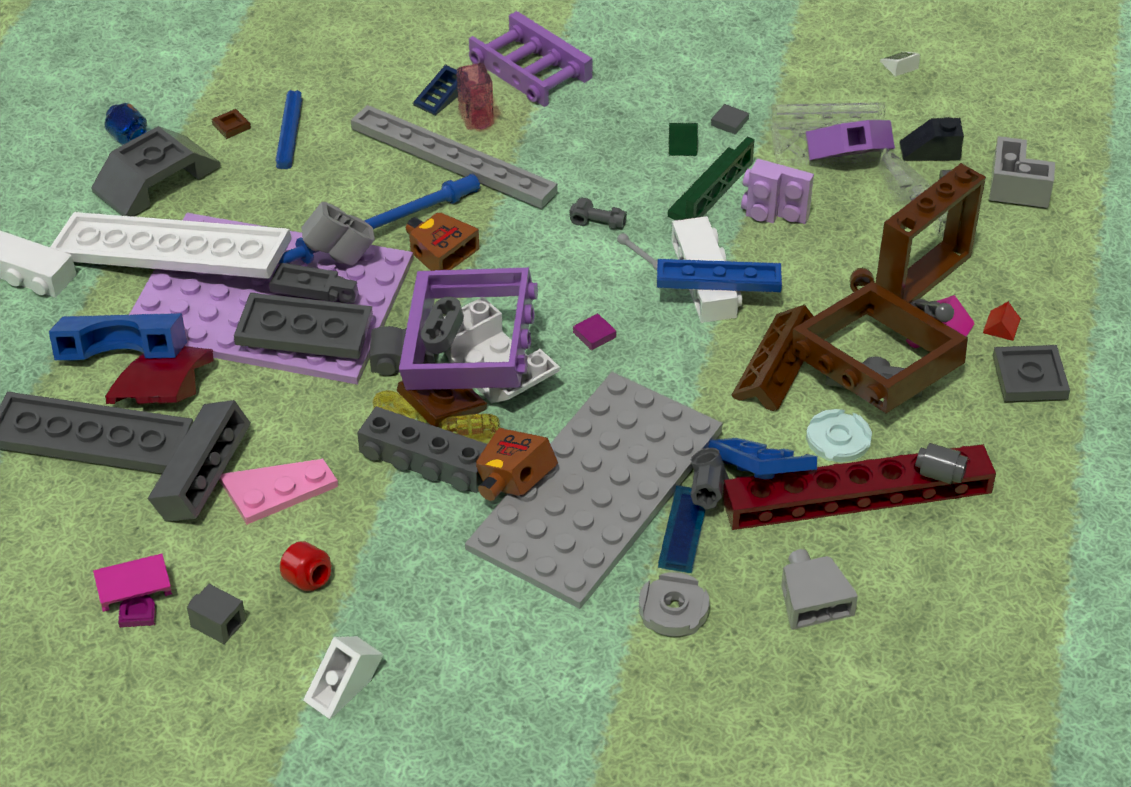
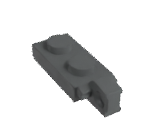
(313, 283)

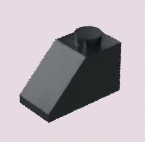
(934, 141)

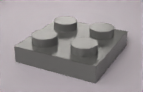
(1031, 373)

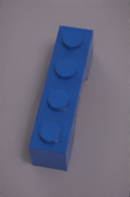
(88, 335)

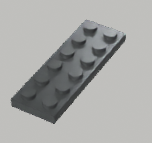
(90, 432)

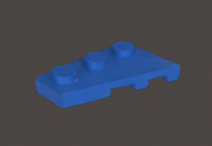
(758, 459)

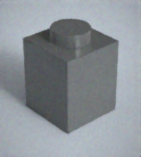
(216, 613)

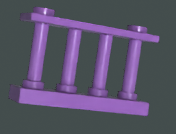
(535, 40)

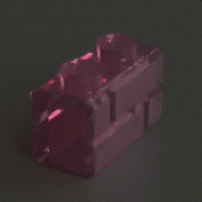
(475, 96)

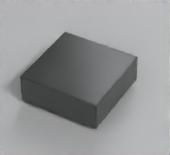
(729, 119)

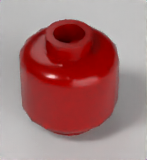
(305, 566)

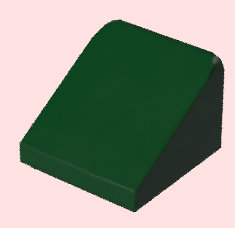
(683, 139)

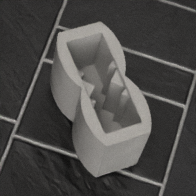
(337, 233)

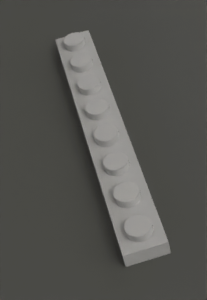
(454, 156)

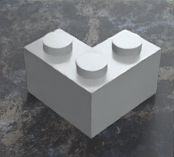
(1018, 178)

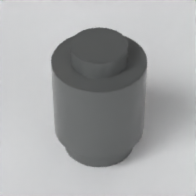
(941, 463)

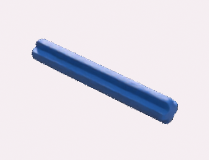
(289, 130)

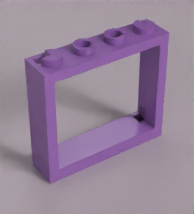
(468, 284)

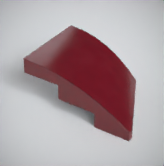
(160, 378)

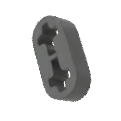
(448, 326)

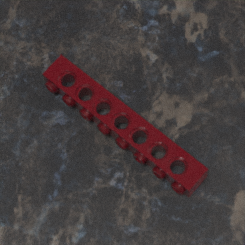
(849, 489)

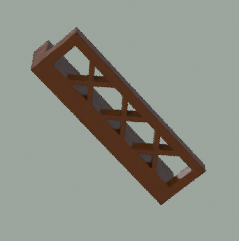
(773, 363)

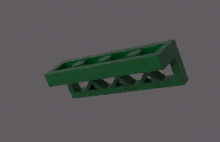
(714, 181)

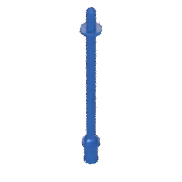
(450, 192)

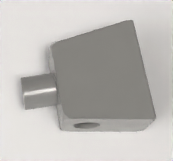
(815, 591)

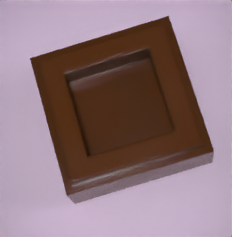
(231, 123)

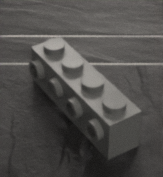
(421, 448)
(199, 461)

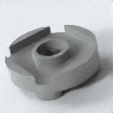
(668, 620)

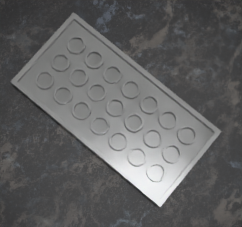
(610, 481)

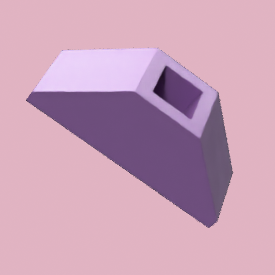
(849, 139)

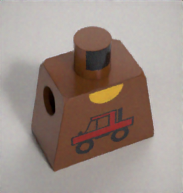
(442, 241)
(513, 463)

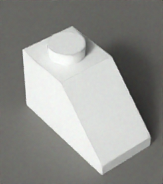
(342, 674)

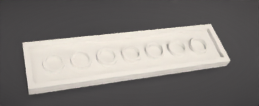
(173, 244)

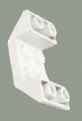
(483, 340)

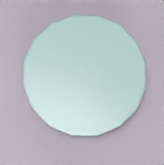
(838, 435)

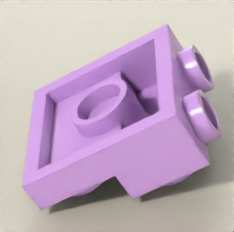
(777, 192)

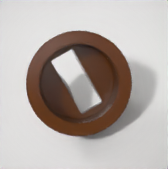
(860, 277)

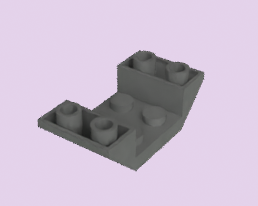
(146, 162)

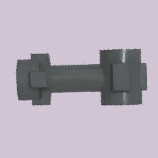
(584, 210)

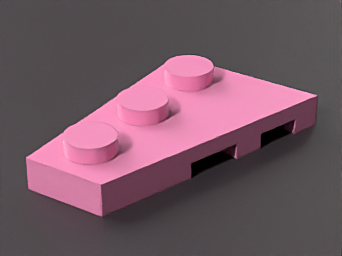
(275, 488)

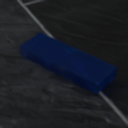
(682, 533)

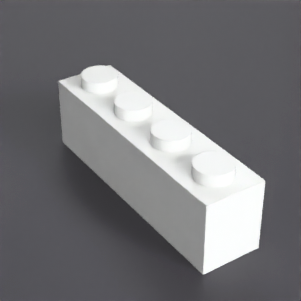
(699, 241)
(34, 265)

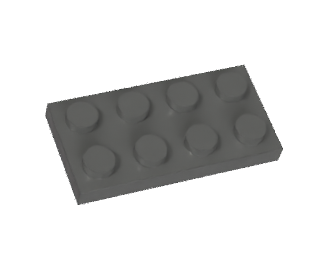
(303, 325)

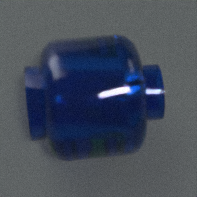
(125, 122)

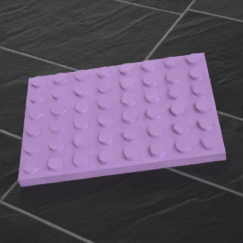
(215, 303)

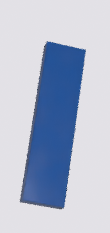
(719, 275)

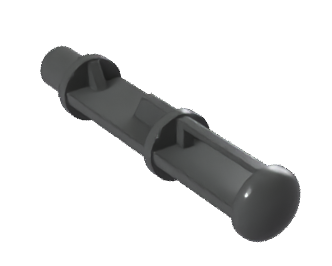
(943, 312)

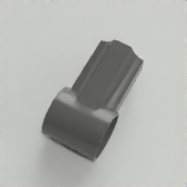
(708, 477)

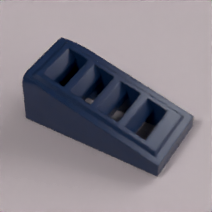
(444, 76)

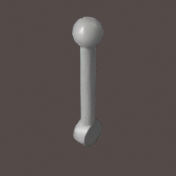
(623, 239)

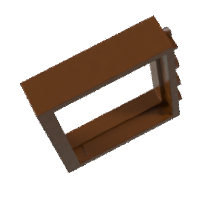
(960, 195)
(945, 346)

